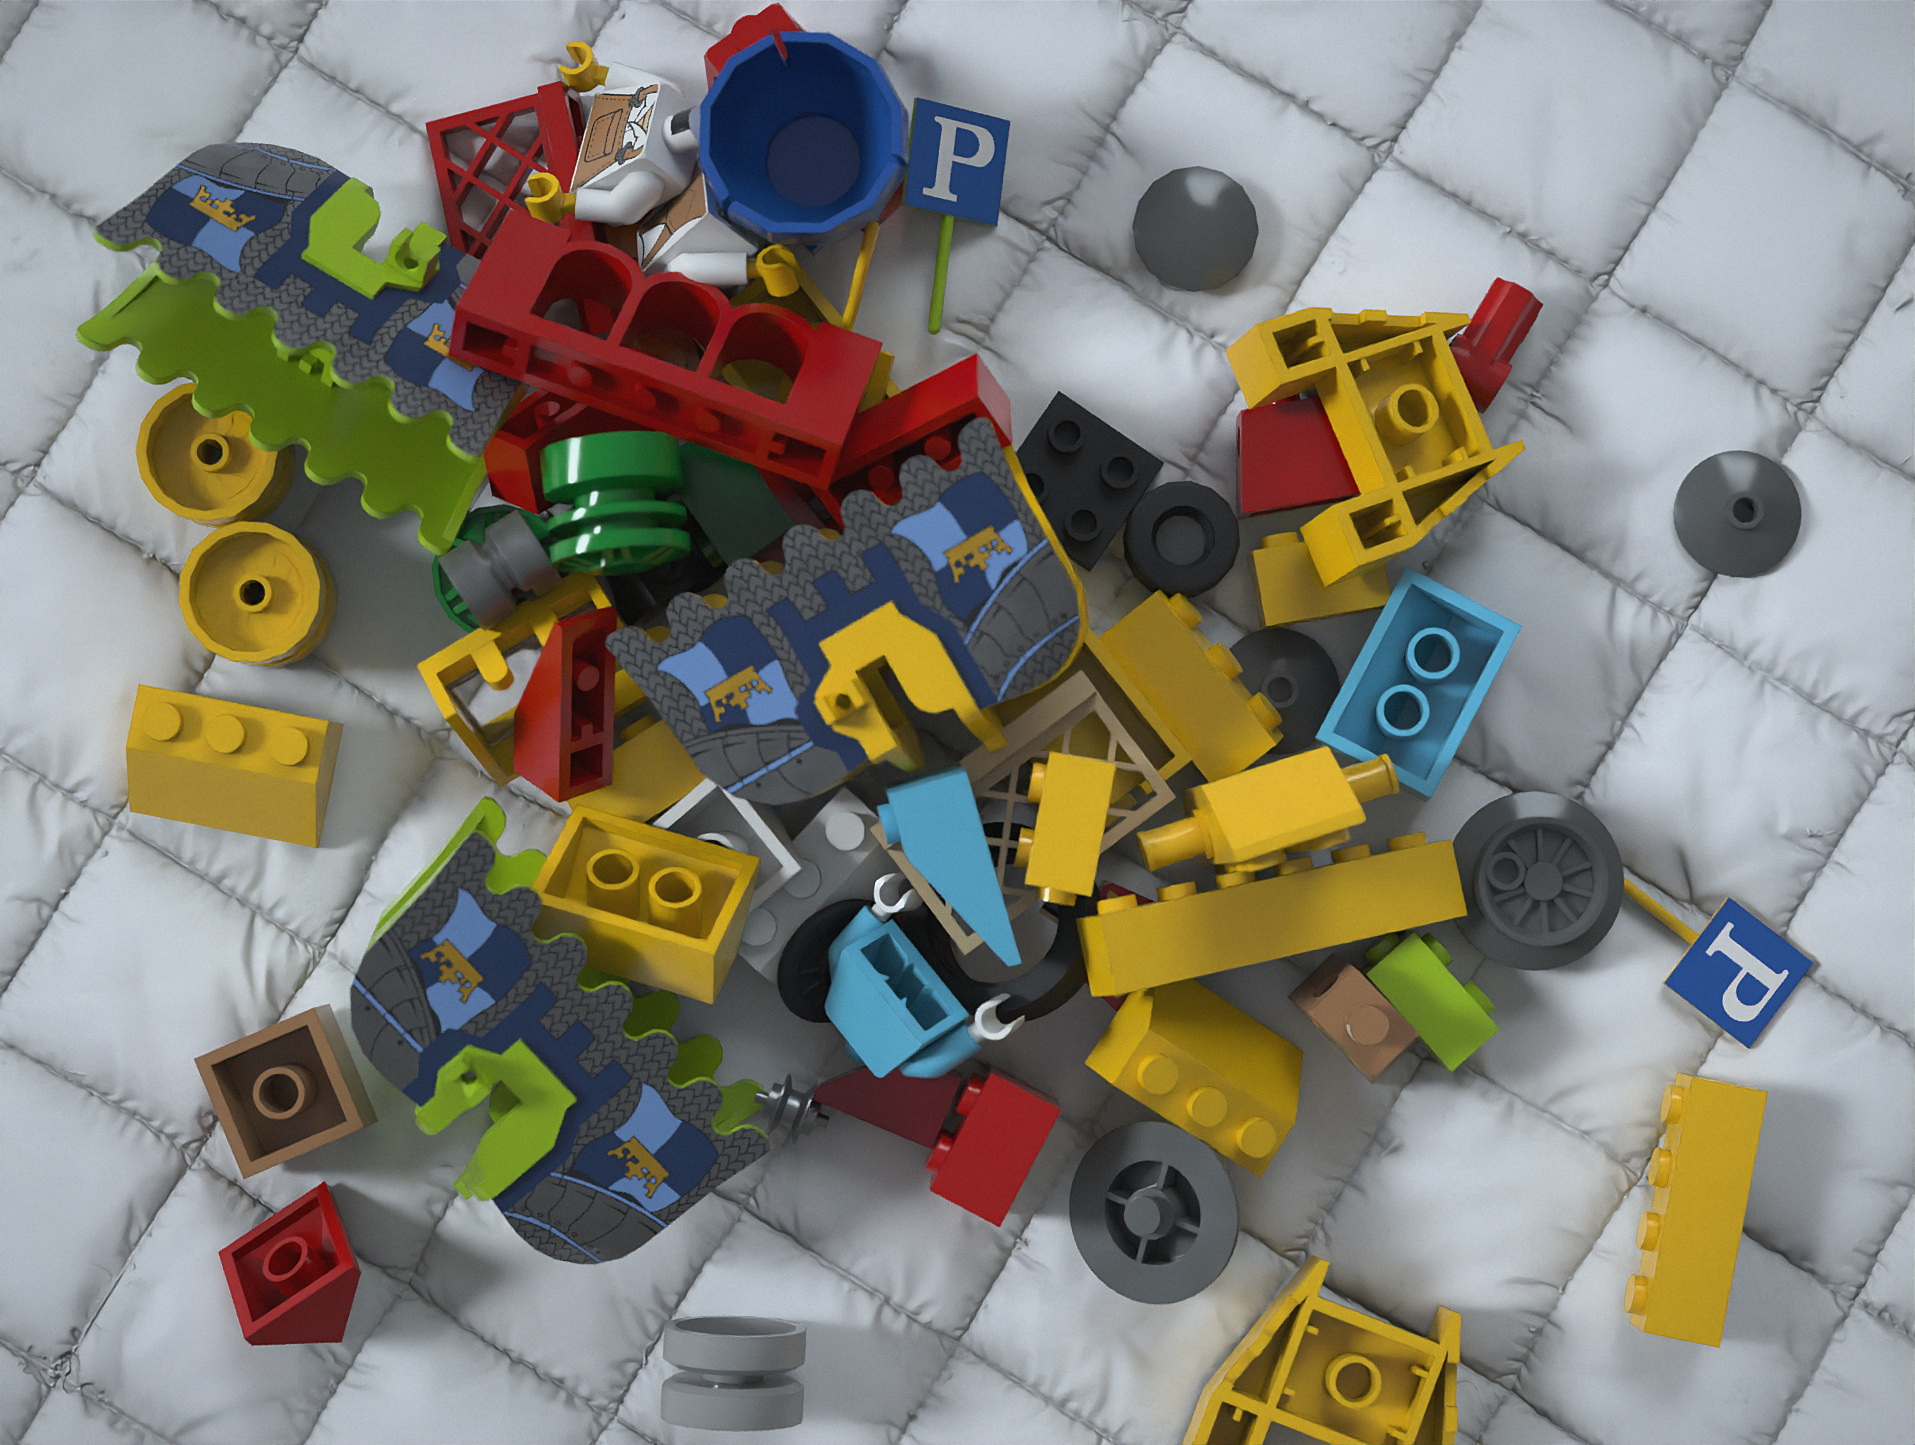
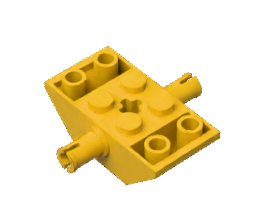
(1269, 811)

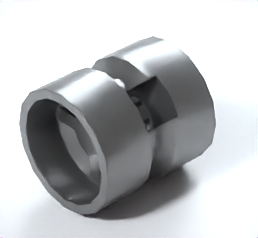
(500, 570)

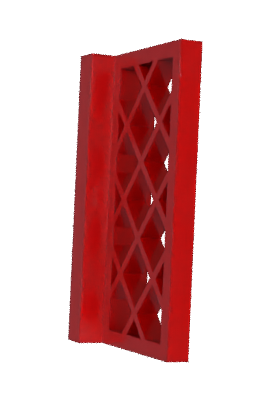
(560, 138)

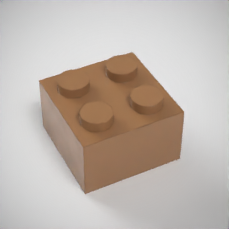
(286, 1090)

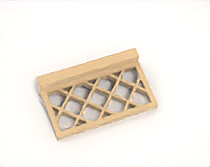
(1026, 739)

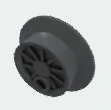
(1537, 880)
(1154, 1212)

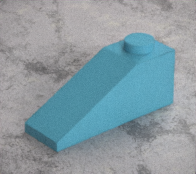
(947, 845)

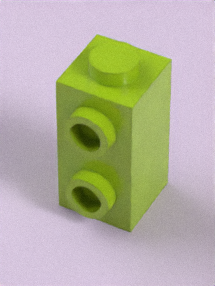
(1418, 985)

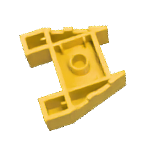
(1395, 415)
(1333, 1376)

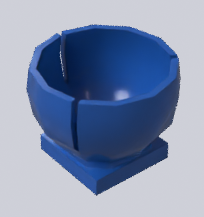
(804, 140)

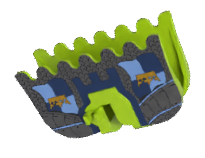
(307, 335)
(597, 1105)

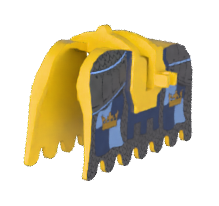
(945, 587)

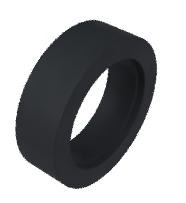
(1032, 994)

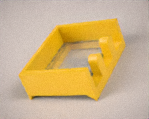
(486, 672)

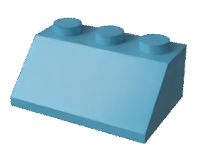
(1418, 682)

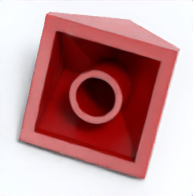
(294, 1274)

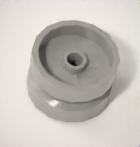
(733, 1373)

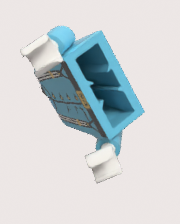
(894, 1002)

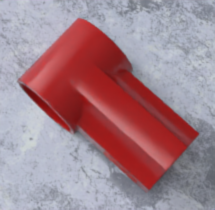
(1493, 338)

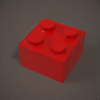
(992, 1145)

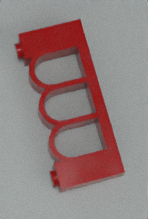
(537, 264)

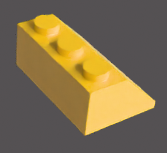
(230, 765)
(647, 901)
(1204, 1069)

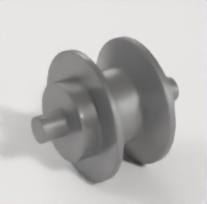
(791, 1109)

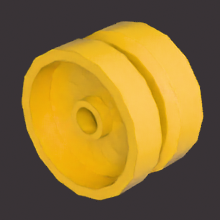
(177, 470)
(227, 571)

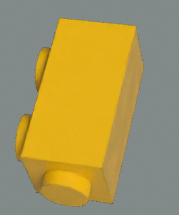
(1068, 828)

